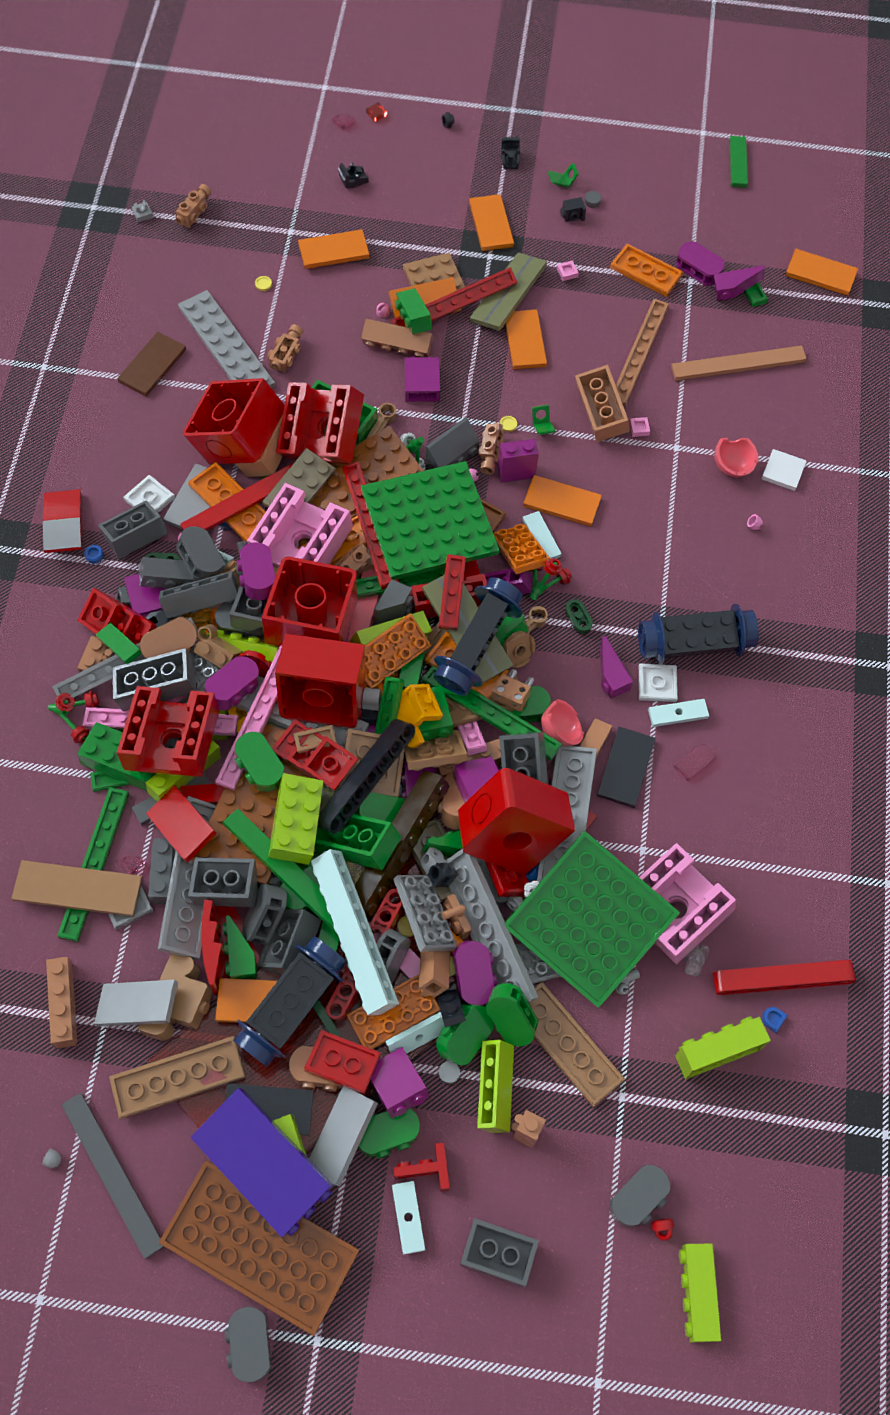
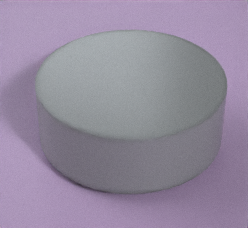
(449, 1072)

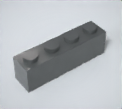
(163, 573)
(199, 595)

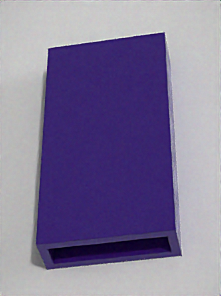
(262, 1163)

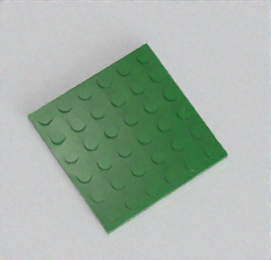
(426, 518)
(591, 919)

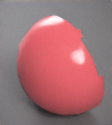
(736, 457)
(562, 723)

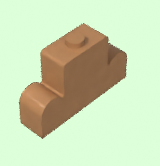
(190, 1000)

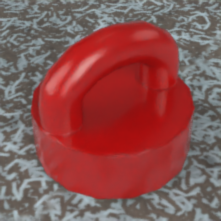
(663, 1224)

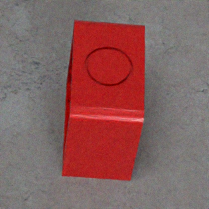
(234, 421)
(310, 601)
(320, 680)
(515, 821)

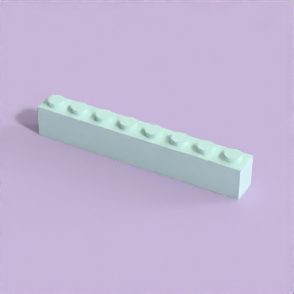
(354, 933)

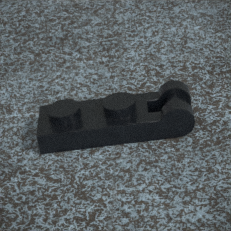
(451, 1006)

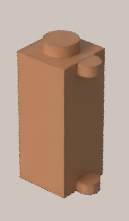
(434, 972)
(527, 1128)

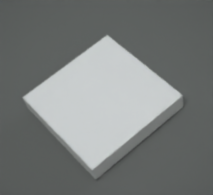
(783, 470)
(152, 491)
(657, 682)

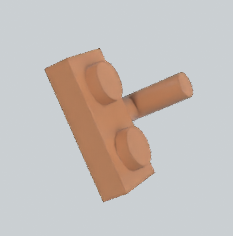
(94, 653)
(455, 912)

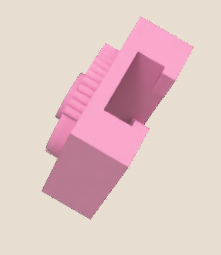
(293, 519)
(706, 904)

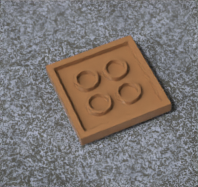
(432, 269)
(358, 744)
(437, 752)

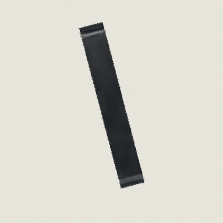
(365, 776)

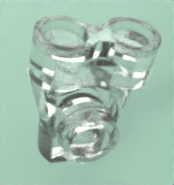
(696, 960)

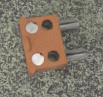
(511, 691)

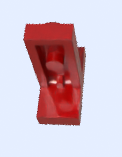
(426, 1167)

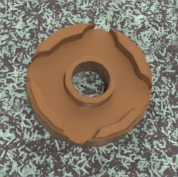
(527, 648)

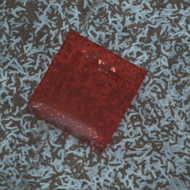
(376, 112)

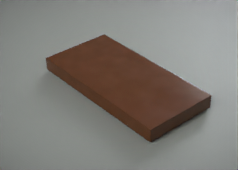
(151, 364)

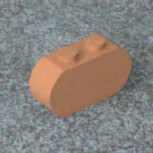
(169, 637)
(451, 803)
(308, 1081)

